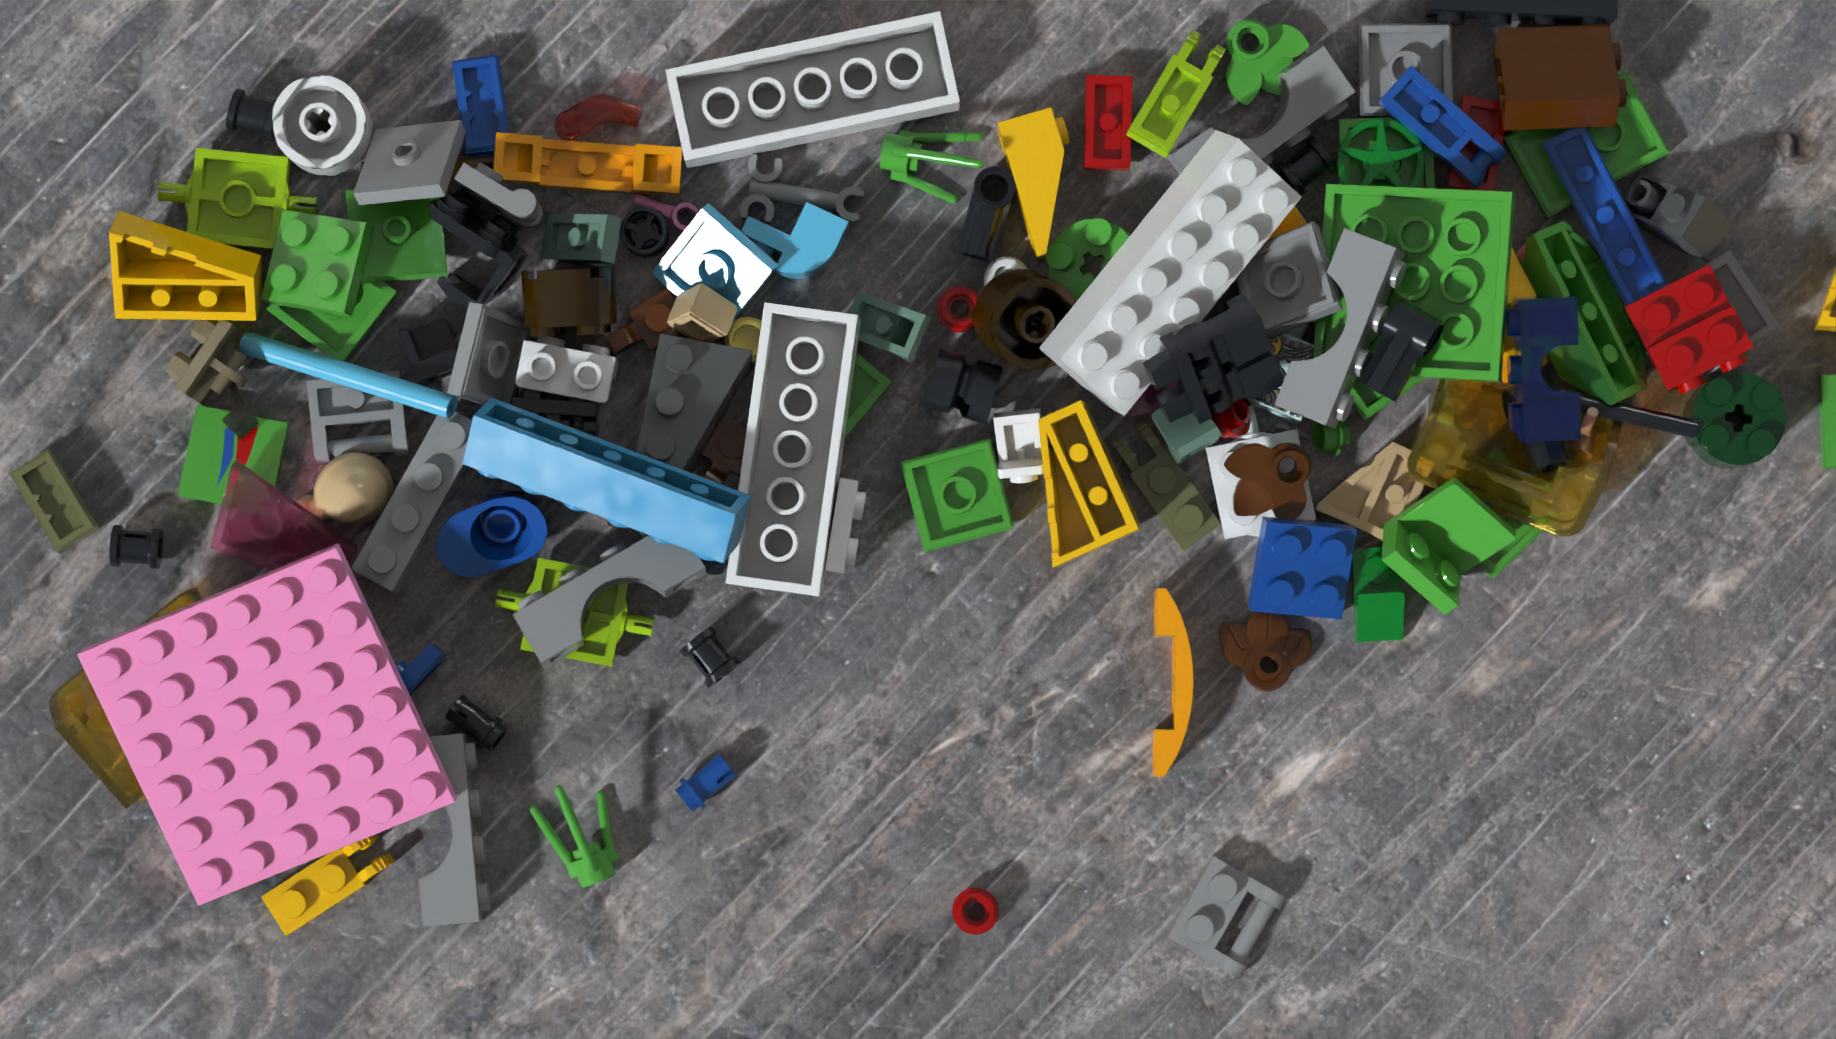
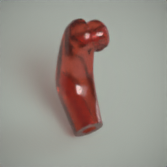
(594, 111)

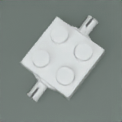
(1225, 482)

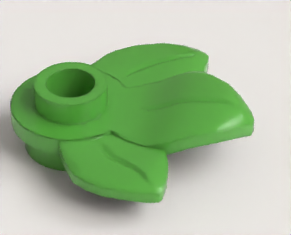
(1260, 68)

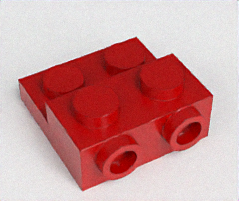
(1690, 330)

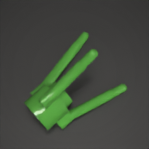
(904, 153)
(590, 861)

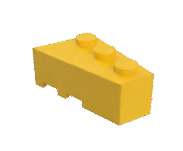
(180, 274)
(1082, 486)

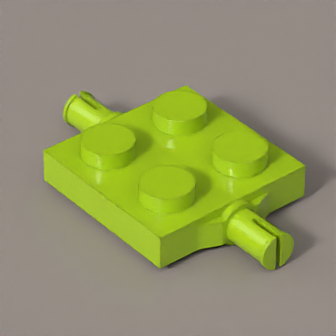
(237, 197)
(604, 620)

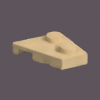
(1374, 492)

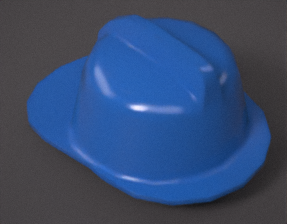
(491, 535)

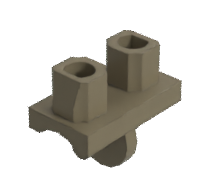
(213, 364)

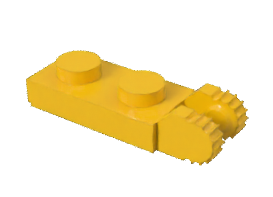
(322, 886)

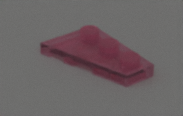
(269, 526)

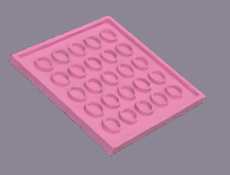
(267, 724)

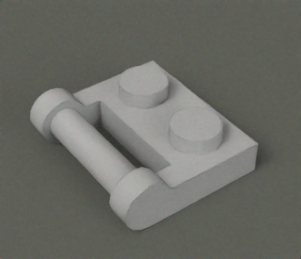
(488, 188)
(341, 405)
(1212, 909)

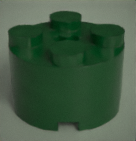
(1753, 401)

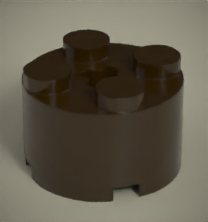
(569, 299)
(1004, 308)

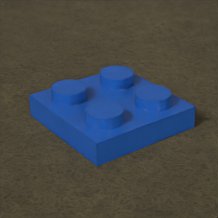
(1302, 567)

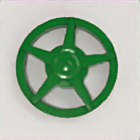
(1381, 160)

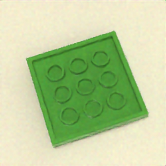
(1455, 268)

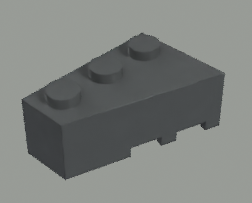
(688, 397)

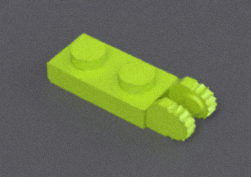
(1174, 98)

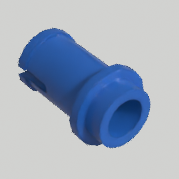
(705, 783)

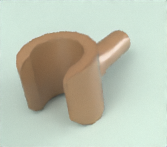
(1588, 434)

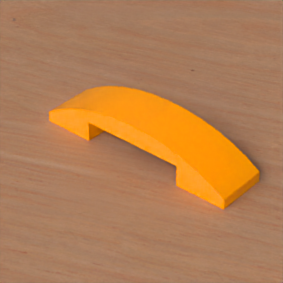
(587, 165)
(1170, 624)

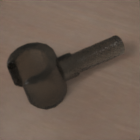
(240, 419)

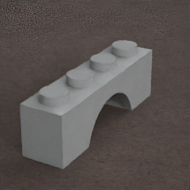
(1308, 90)
(1365, 274)
(413, 507)
(556, 620)
(454, 889)

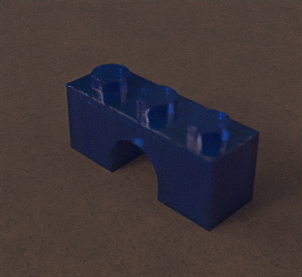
(1537, 328)

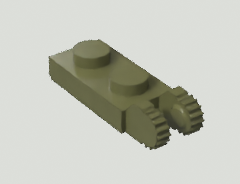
(1168, 490)

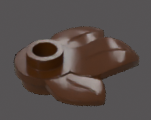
(1263, 484)
(1264, 639)

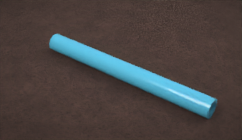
(348, 374)

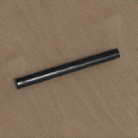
(1636, 416)

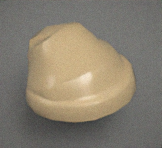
(350, 489)

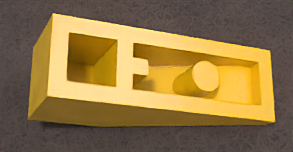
(1035, 161)

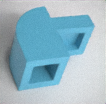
(809, 246)

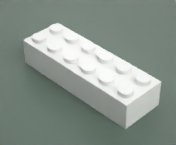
(813, 89)
(1170, 269)
(794, 447)

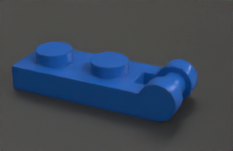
(1441, 126)

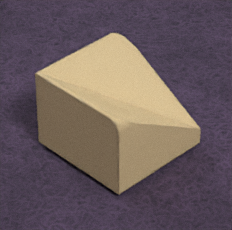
(702, 314)

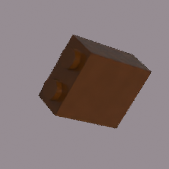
(1558, 77)

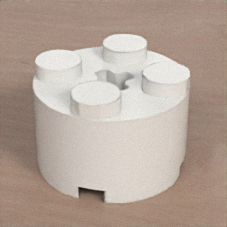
(323, 99)

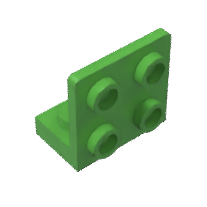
(1442, 540)

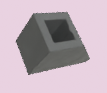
(1676, 216)

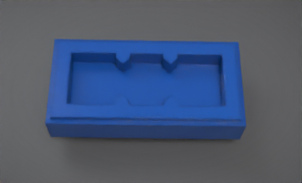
(480, 101)
(421, 667)

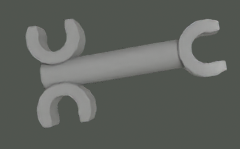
(765, 188)

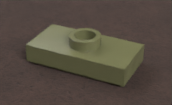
(54, 501)

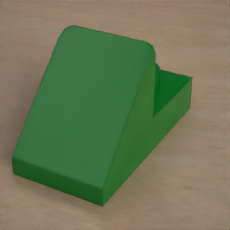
(1376, 597)

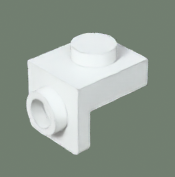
(1018, 445)

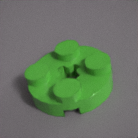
(1075, 244)

